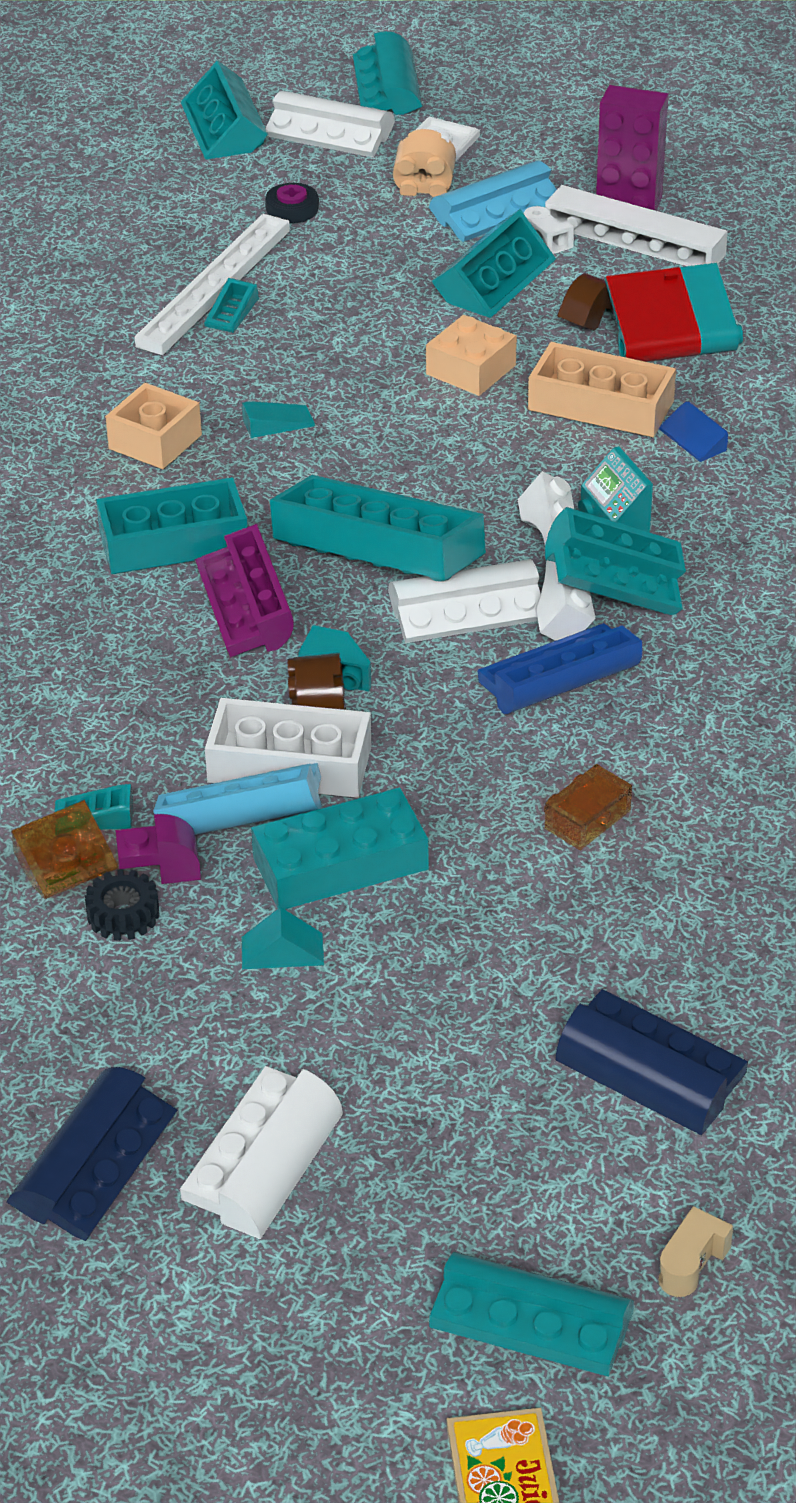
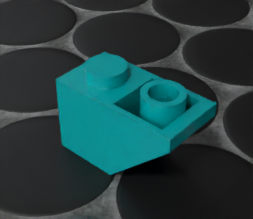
(355, 664)

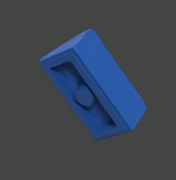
(695, 432)

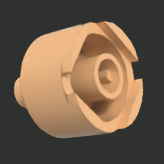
(424, 163)

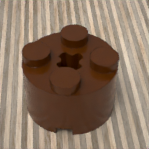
(316, 681)

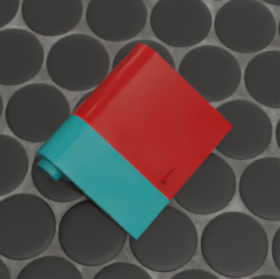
(673, 313)

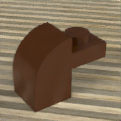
(586, 301)

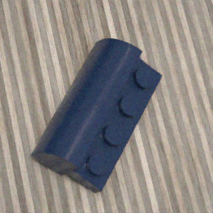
(650, 1060)
(93, 1153)

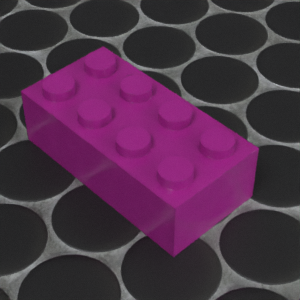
(632, 145)

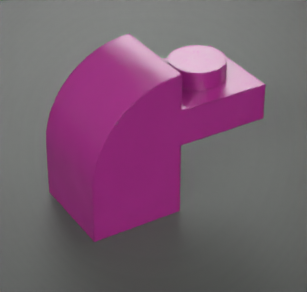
(166, 844)

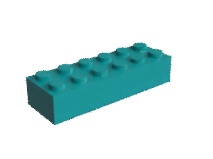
(378, 527)

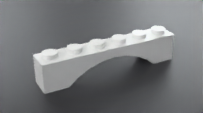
(561, 607)

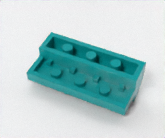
(387, 74)
(616, 560)
(531, 1313)

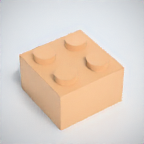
(471, 354)
(153, 425)

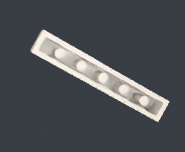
(638, 228)

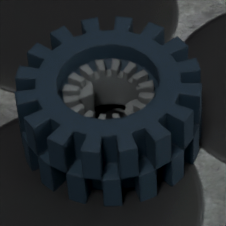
(117, 891)

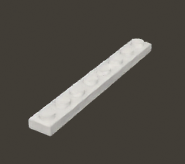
(203, 291)

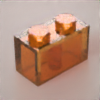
(588, 806)

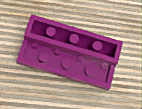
(246, 593)

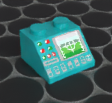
(618, 492)

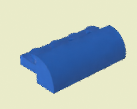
(560, 666)

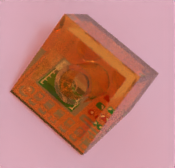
(62, 850)

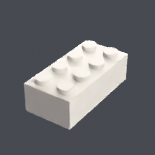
(270, 737)

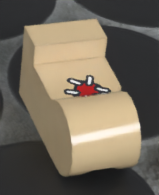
(690, 1249)

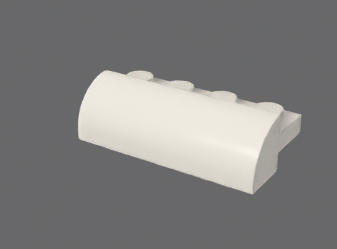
(329, 123)
(467, 601)
(263, 1149)

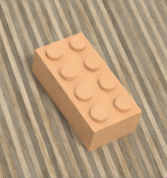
(601, 389)

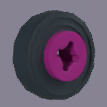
(292, 202)

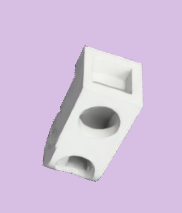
(555, 234)

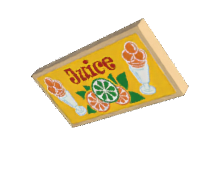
(502, 1458)

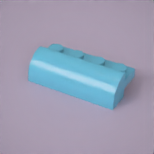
(484, 204)
(245, 799)

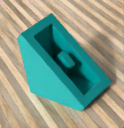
(282, 942)

